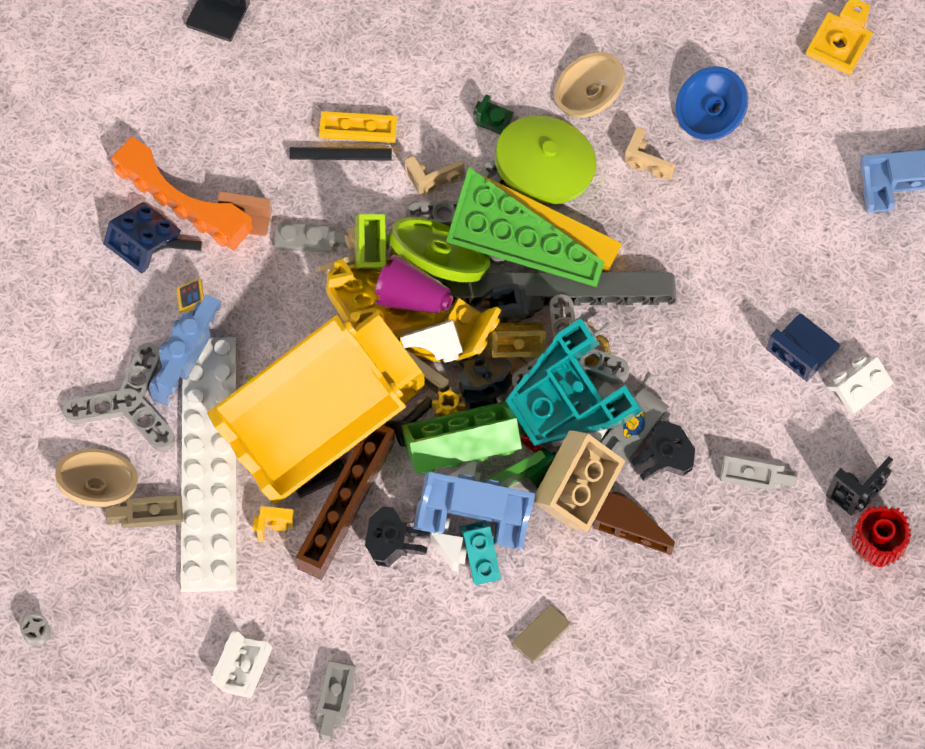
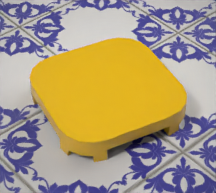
(354, 299)

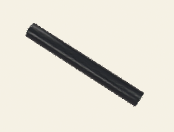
(340, 153)

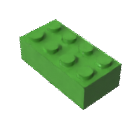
(461, 437)

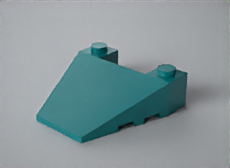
(563, 397)

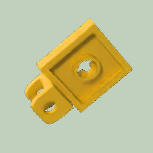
(850, 30)

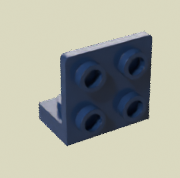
(138, 234)
(802, 347)

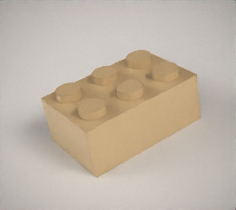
(578, 481)

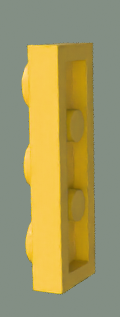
(358, 127)

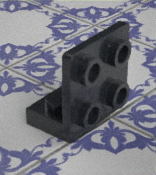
(217, 17)
(852, 495)

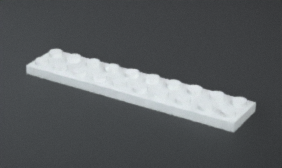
(208, 475)

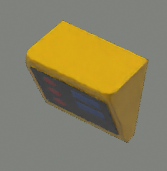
(190, 295)

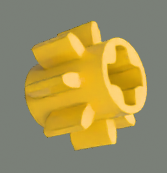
(448, 398)

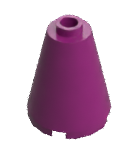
(410, 288)

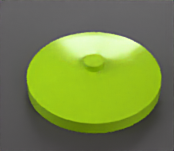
(545, 159)
(425, 246)

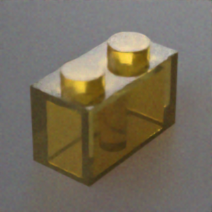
(517, 340)

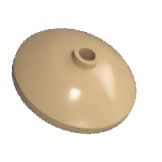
(589, 84)
(96, 477)

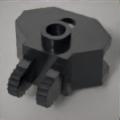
(513, 303)
(482, 375)
(665, 454)
(394, 537)

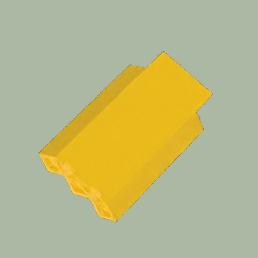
(315, 403)

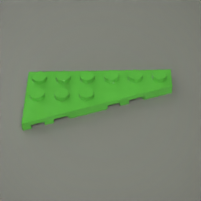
(506, 229)

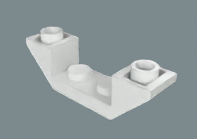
(451, 546)

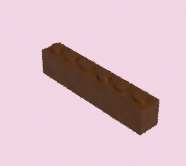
(344, 502)

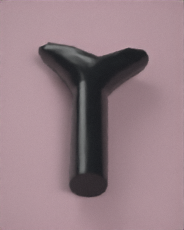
(182, 244)
(412, 417)

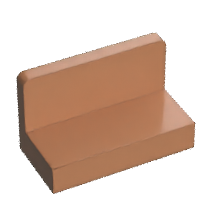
(256, 207)

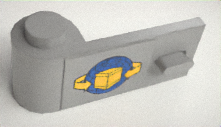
(628, 437)

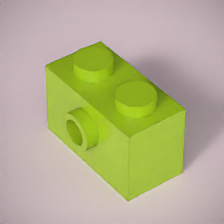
(370, 241)

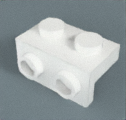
(860, 382)
(241, 665)

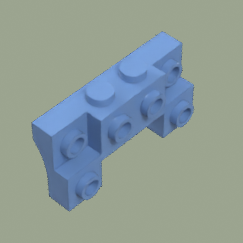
(890, 174)
(183, 348)
(475, 500)

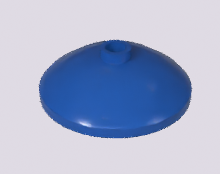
(703, 94)

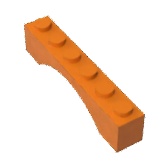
(220, 220)

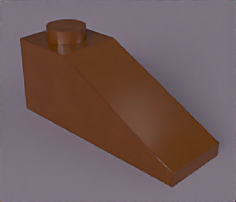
(628, 521)

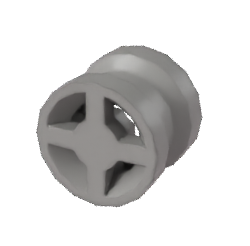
(32, 624)

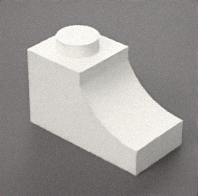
(439, 339)

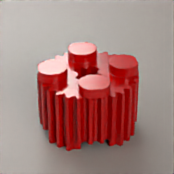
(876, 548)

